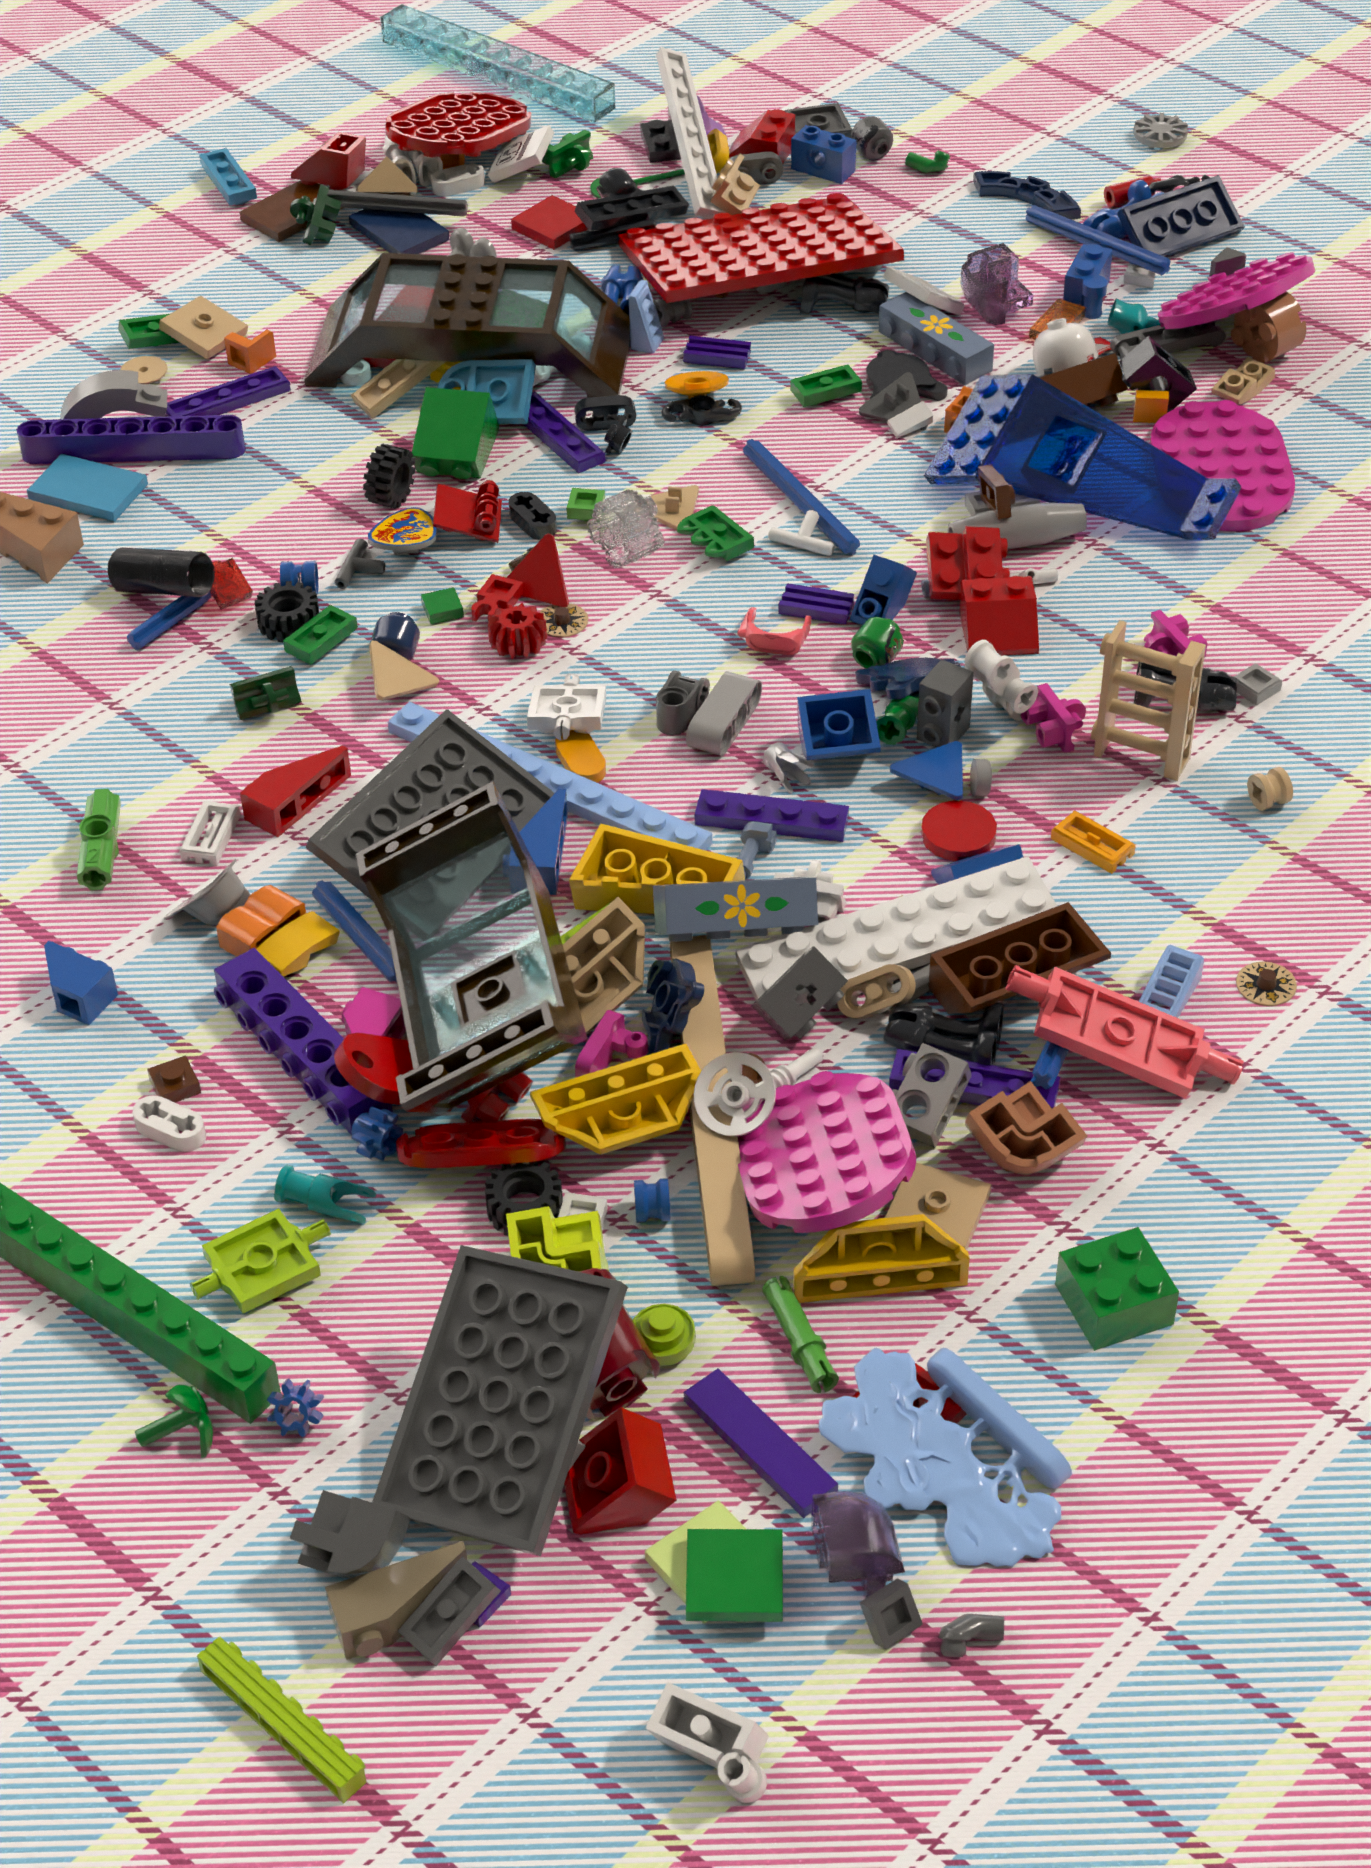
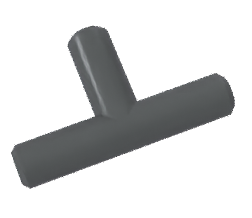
(355, 562)

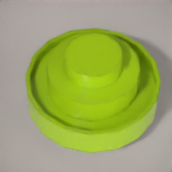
(667, 1332)

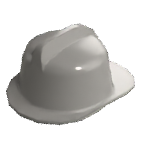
(216, 898)

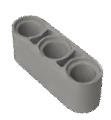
(724, 713)

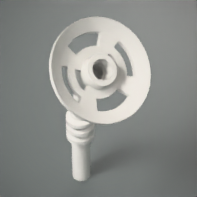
(743, 1091)

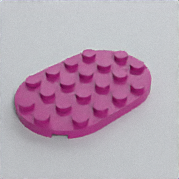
(1235, 292)
(1232, 443)
(826, 1153)

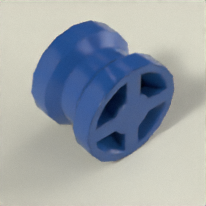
(652, 1200)

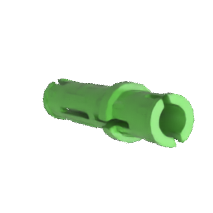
(805, 1344)

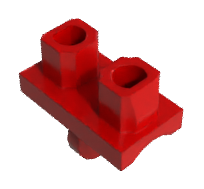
(490, 1107)

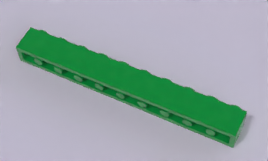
(135, 1308)

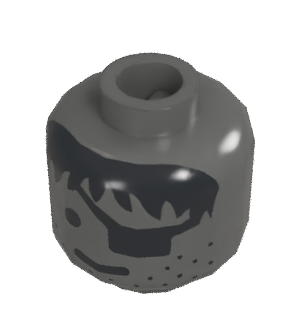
(872, 138)

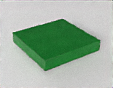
(734, 1575)

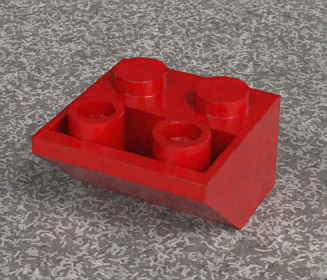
(334, 162)

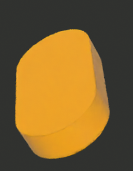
(581, 756)

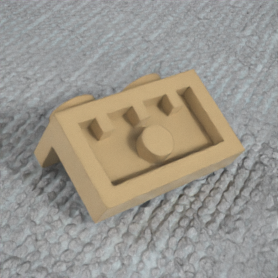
(733, 188)

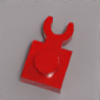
(496, 594)

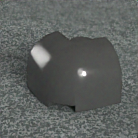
(349, 1536)

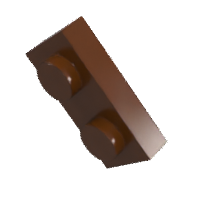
(995, 491)

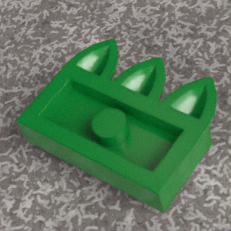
(717, 532)

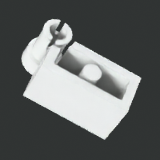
(713, 1737)

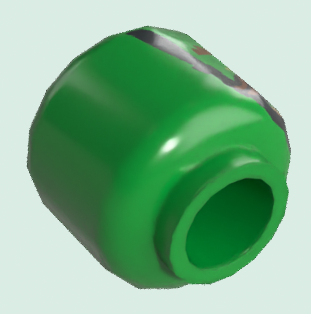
(877, 642)

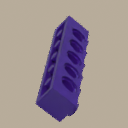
(291, 1032)

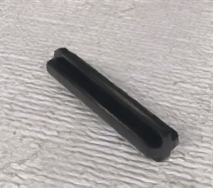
(605, 236)

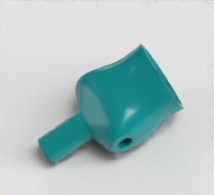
(1130, 317)

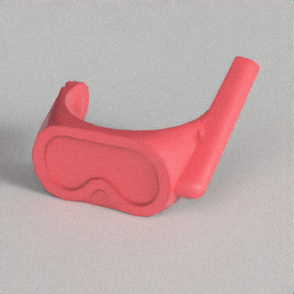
(775, 643)

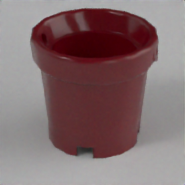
(624, 1365)

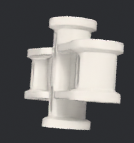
(1000, 679)

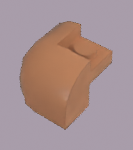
(1024, 1131)

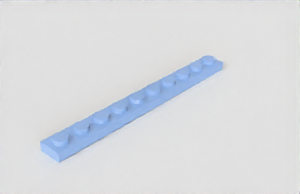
(584, 796)

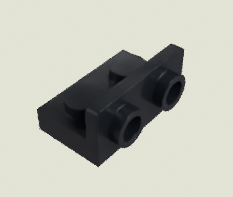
(660, 140)

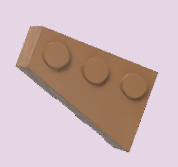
(38, 534)

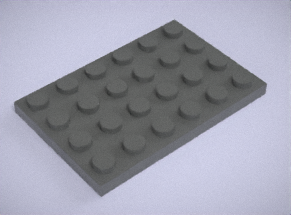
(426, 776)
(500, 1398)

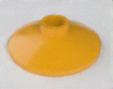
(696, 383)

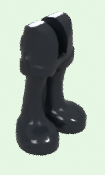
(860, 293)
(1215, 693)
(974, 1040)

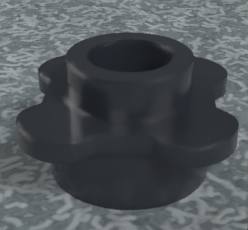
(617, 437)

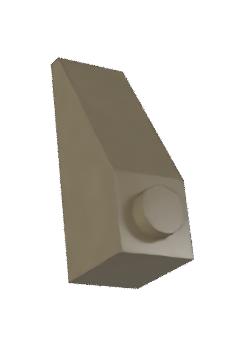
(377, 1603)

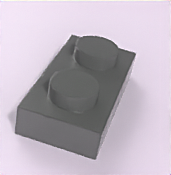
(449, 1611)

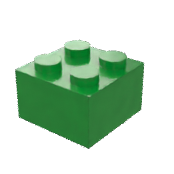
(1116, 1288)

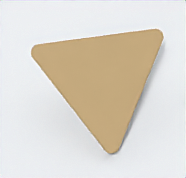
(675, 504)
(395, 674)

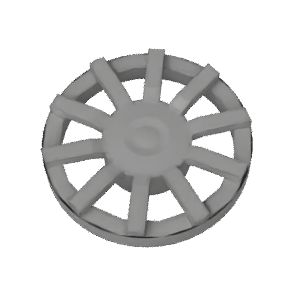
(1160, 130)

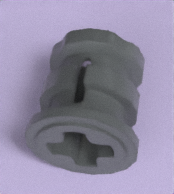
(672, 311)

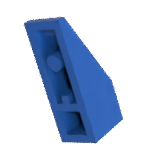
(545, 838)

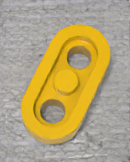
(719, 148)

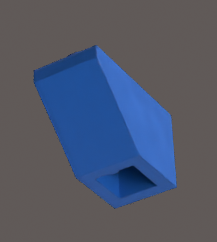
(883, 590)
(79, 983)

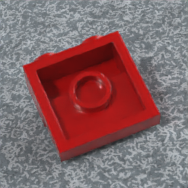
(963, 557)

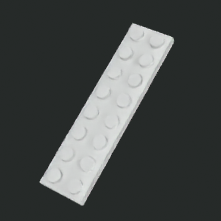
(904, 928)

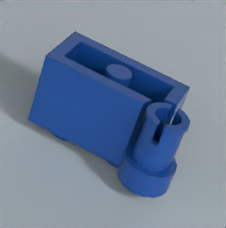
(1088, 279)

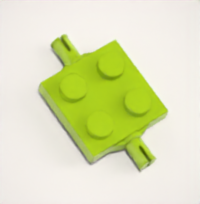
(261, 1260)

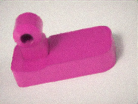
(609, 1037)

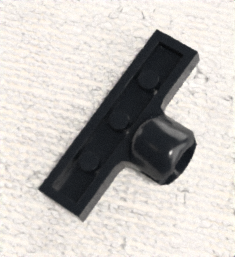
(625, 203)

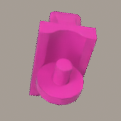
(1170, 634)
(1057, 717)

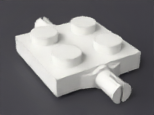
(566, 708)

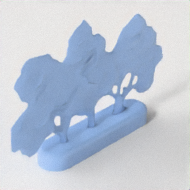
(931, 1459)

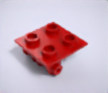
(469, 512)

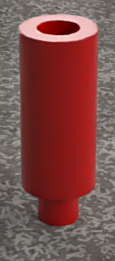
(1118, 193)

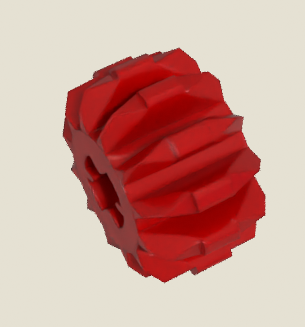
(517, 631)

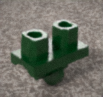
(309, 211)
(265, 693)

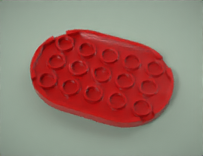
(457, 123)

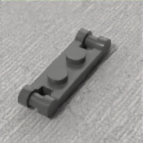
(1170, 339)

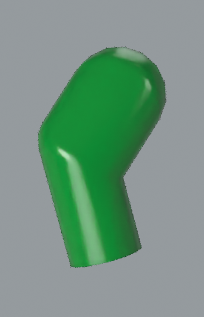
(928, 165)

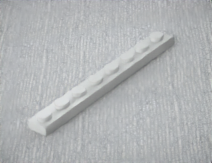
(689, 130)

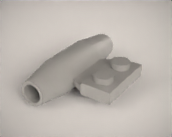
(1030, 521)

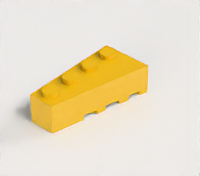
(631, 863)

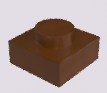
(174, 1080)

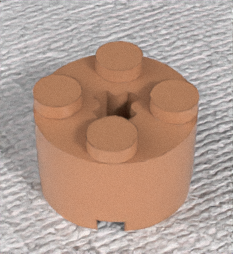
(1269, 328)

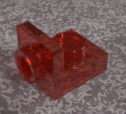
(229, 584)

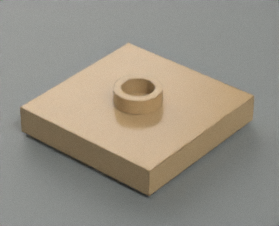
(202, 326)
(944, 1198)

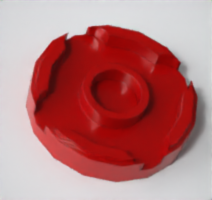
(958, 830)

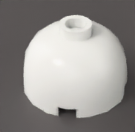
(1063, 346)

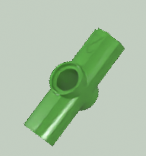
(98, 839)

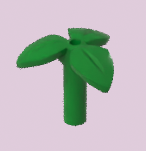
(192, 1412)

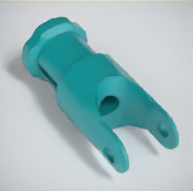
(318, 1192)

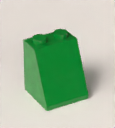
(454, 433)

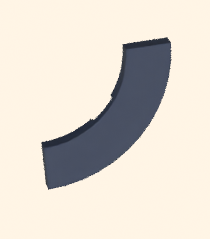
(1029, 190)

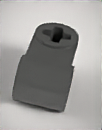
(679, 702)

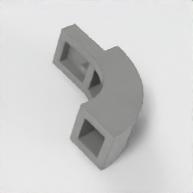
(113, 392)

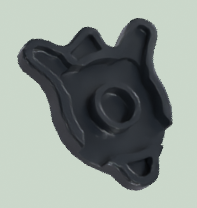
(891, 365)

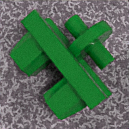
(569, 154)

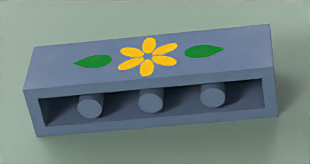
(936, 338)
(735, 906)

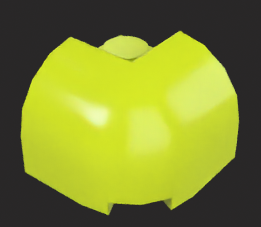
(562, 1242)

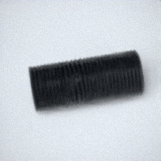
(161, 571)

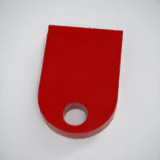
(373, 1064)

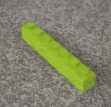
(283, 1718)

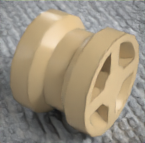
(1270, 788)

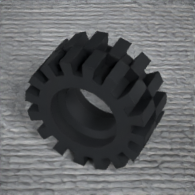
(389, 476)
(285, 609)
(517, 1180)

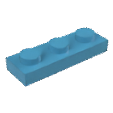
(228, 176)

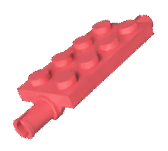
(1121, 1031)

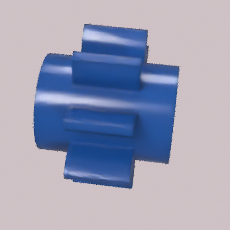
(376, 1133)
(282, 1412)

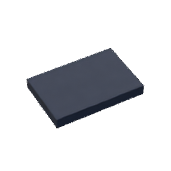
(399, 230)

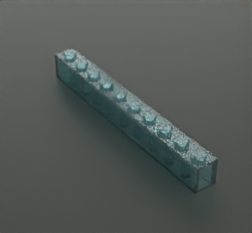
(498, 63)

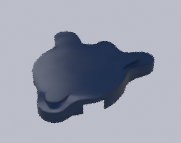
(898, 677)
(674, 997)

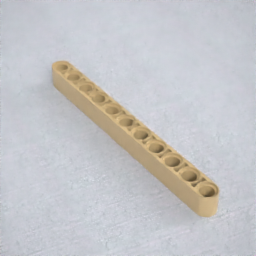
(716, 1155)

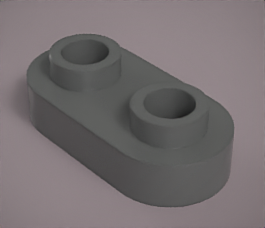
(757, 163)

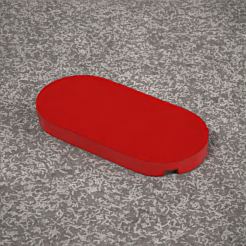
(479, 1144)

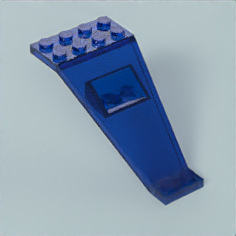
(1071, 454)

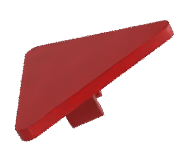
(542, 574)

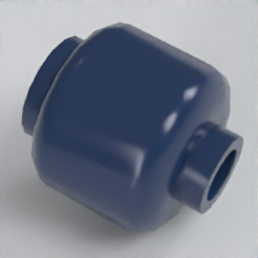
(397, 633)

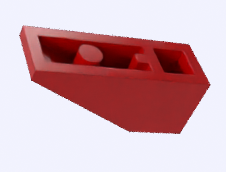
(292, 790)

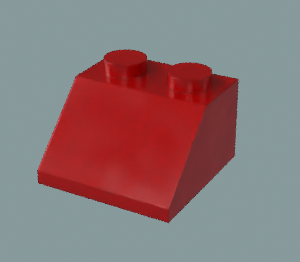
(766, 134)
(1001, 613)
(619, 1475)

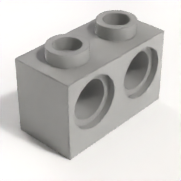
(938, 1097)

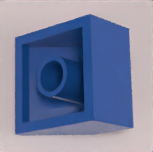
(837, 724)

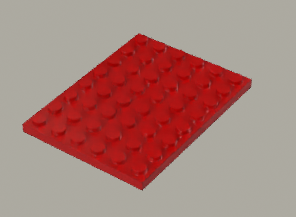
(758, 247)

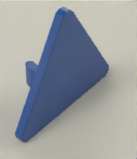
(935, 769)

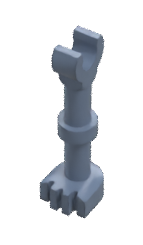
(756, 837)

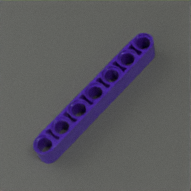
(132, 439)

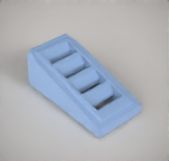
(645, 326)
(1180, 966)

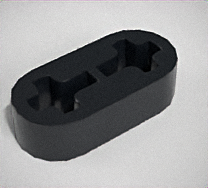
(605, 412)
(532, 515)

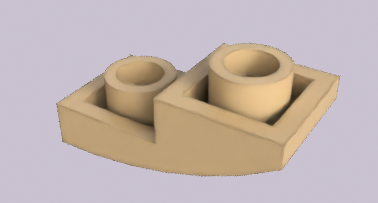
(1244, 382)

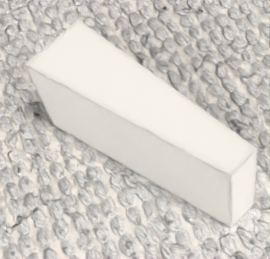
(911, 420)

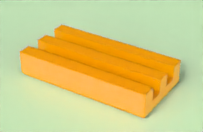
(1089, 844)

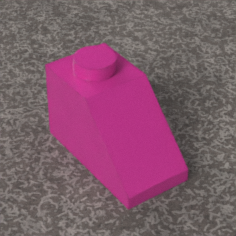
(374, 1014)

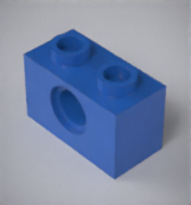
(823, 154)

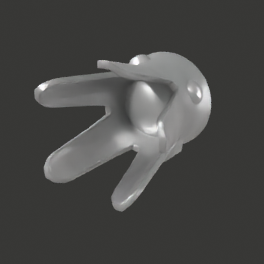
(782, 760)

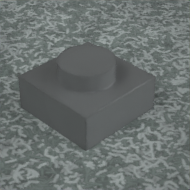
(891, 1613)

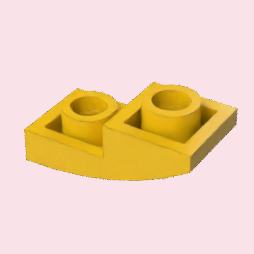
(293, 943)

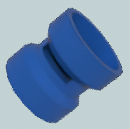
(304, 573)

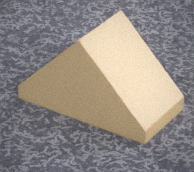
(387, 180)

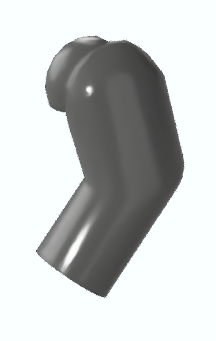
(969, 1627)

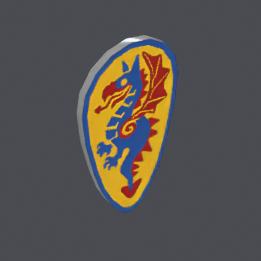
(404, 531)

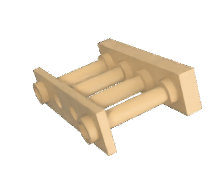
(1181, 695)

